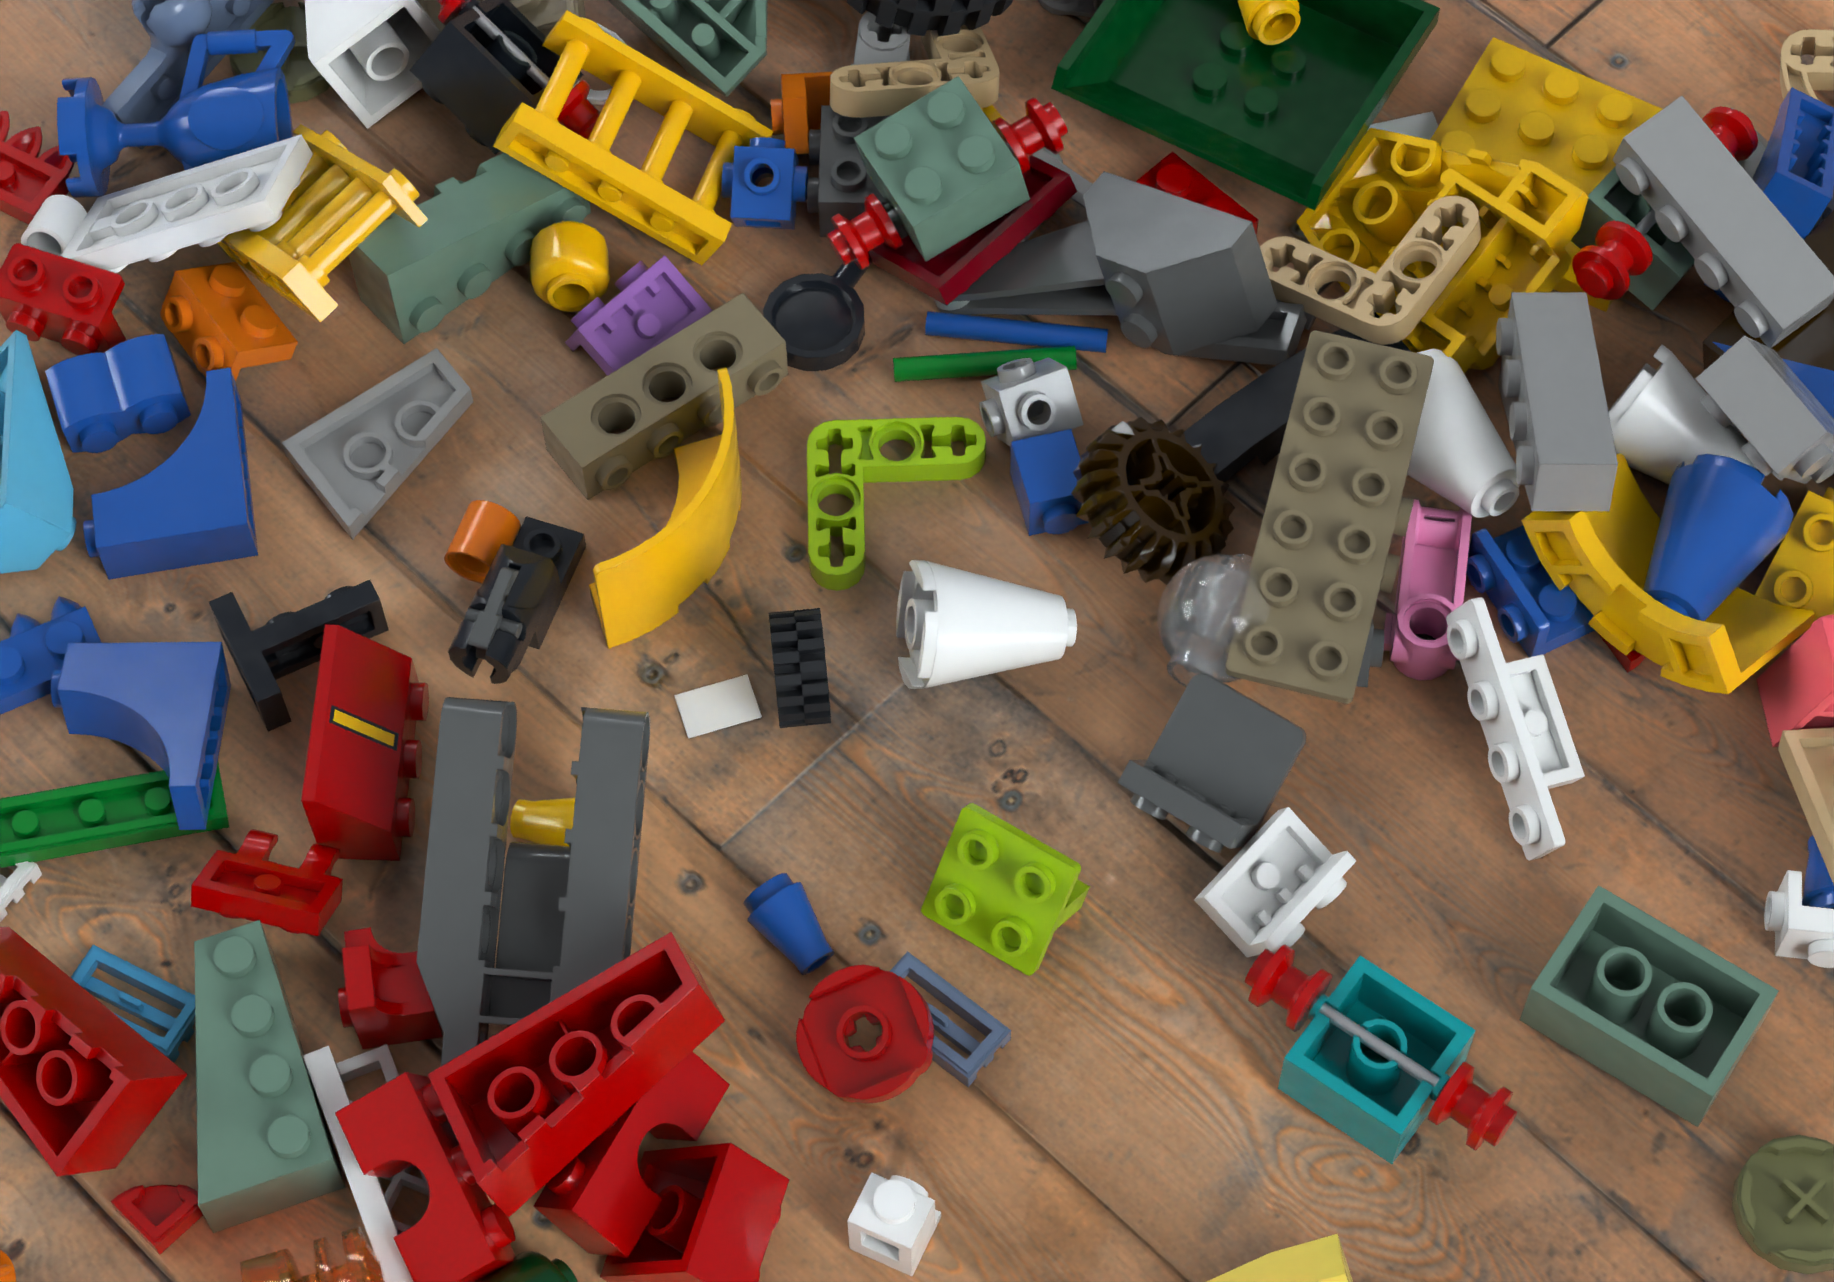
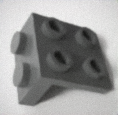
(1216, 764)

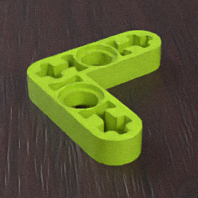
(865, 464)

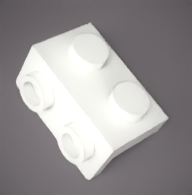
(1274, 885)

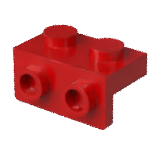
(60, 300)

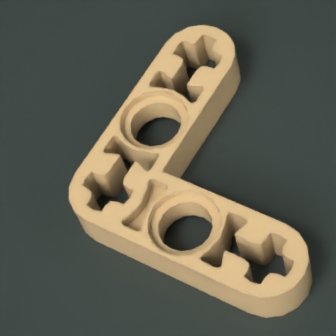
(891, 86)
(1376, 291)

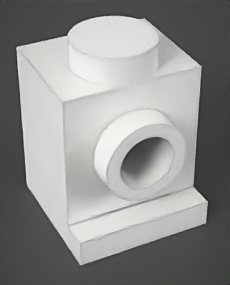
(893, 1222)

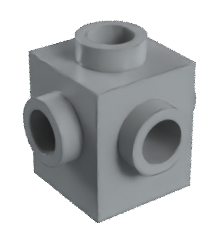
(1029, 400)

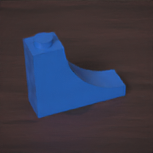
(1798, 162)
(190, 506)
(157, 700)

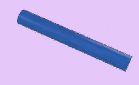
(1015, 331)

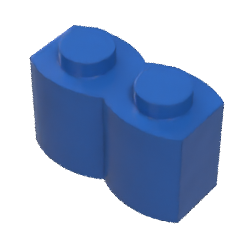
(118, 393)

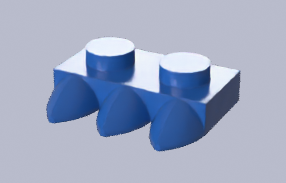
(38, 650)

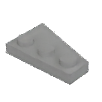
(378, 438)

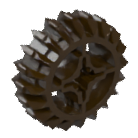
(1152, 499)

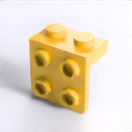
(1804, 563)

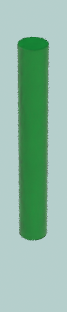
(974, 363)

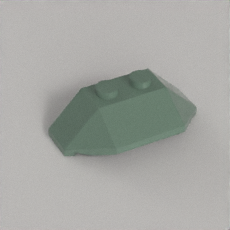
(708, 38)

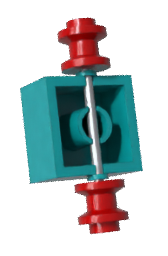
(1376, 1055)

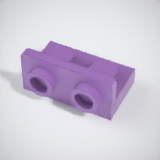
(644, 314)

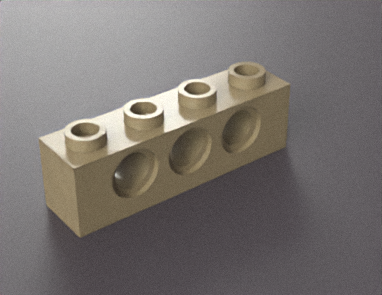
(676, 368)

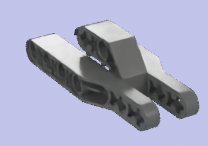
(561, 905)

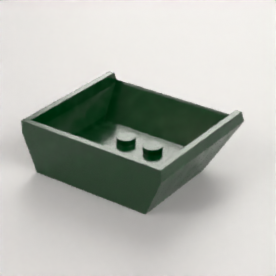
(1254, 108)

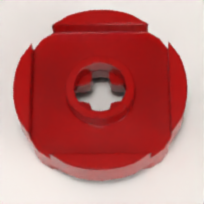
(900, 1051)

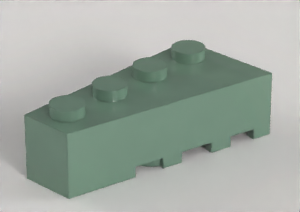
(467, 243)
(256, 1104)

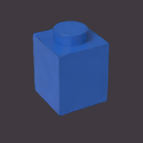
(1044, 482)

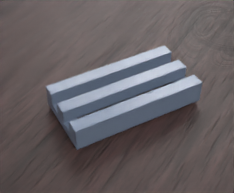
(979, 1053)

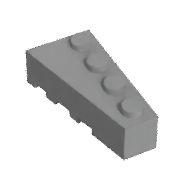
(1556, 402)

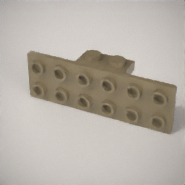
(1334, 515)

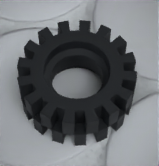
(800, 668)

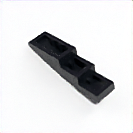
(1254, 417)

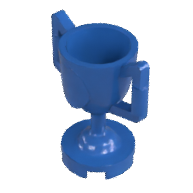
(197, 129)

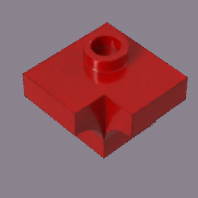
(384, 994)

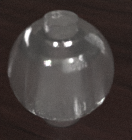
(1206, 611)

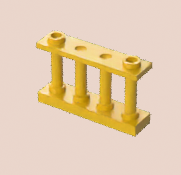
(328, 175)
(608, 181)

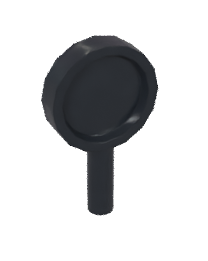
(819, 317)

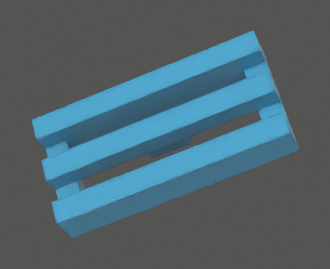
(177, 1029)

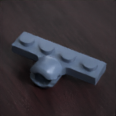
(172, 26)

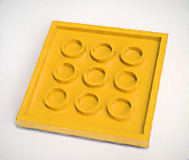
(1543, 114)

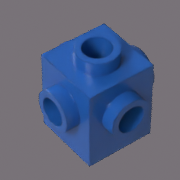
(768, 205)

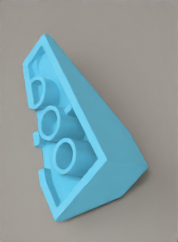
(33, 471)

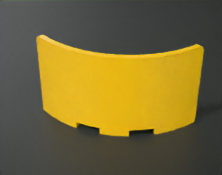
(1606, 566)
(651, 580)

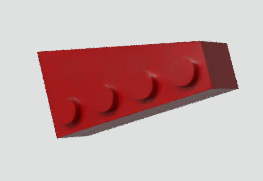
(72, 1066)
(572, 1069)

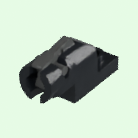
(517, 599)

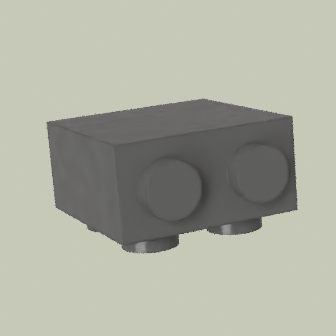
(842, 174)

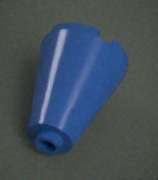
(1713, 533)

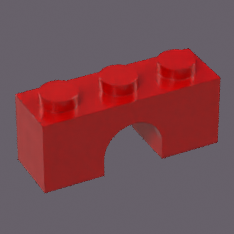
(600, 1192)
(461, 1231)

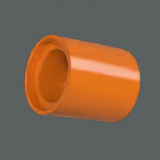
(479, 538)

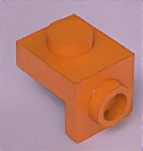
(800, 107)

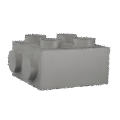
(1774, 411)

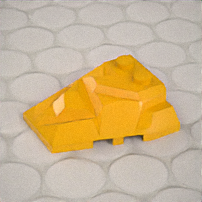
(1523, 219)

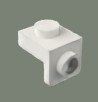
(1799, 929)

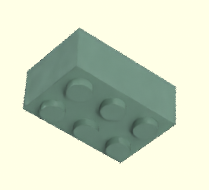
(1648, 1005)

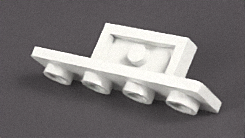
(1521, 725)

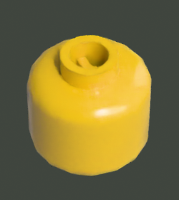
(569, 265)

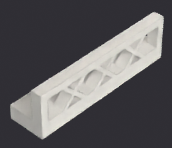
(366, 1189)

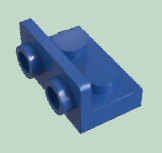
(1524, 594)

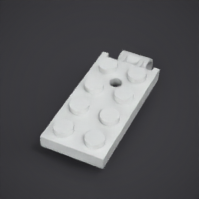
(173, 210)

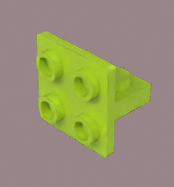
(1003, 889)

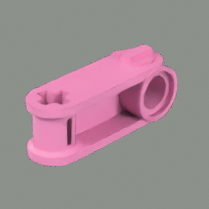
(1428, 590)

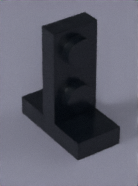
(291, 641)

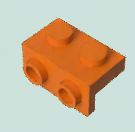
(224, 320)

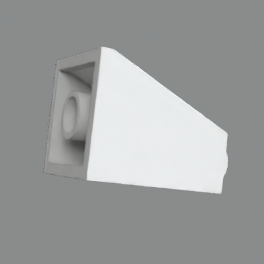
(368, 50)

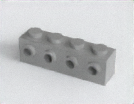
(1724, 223)

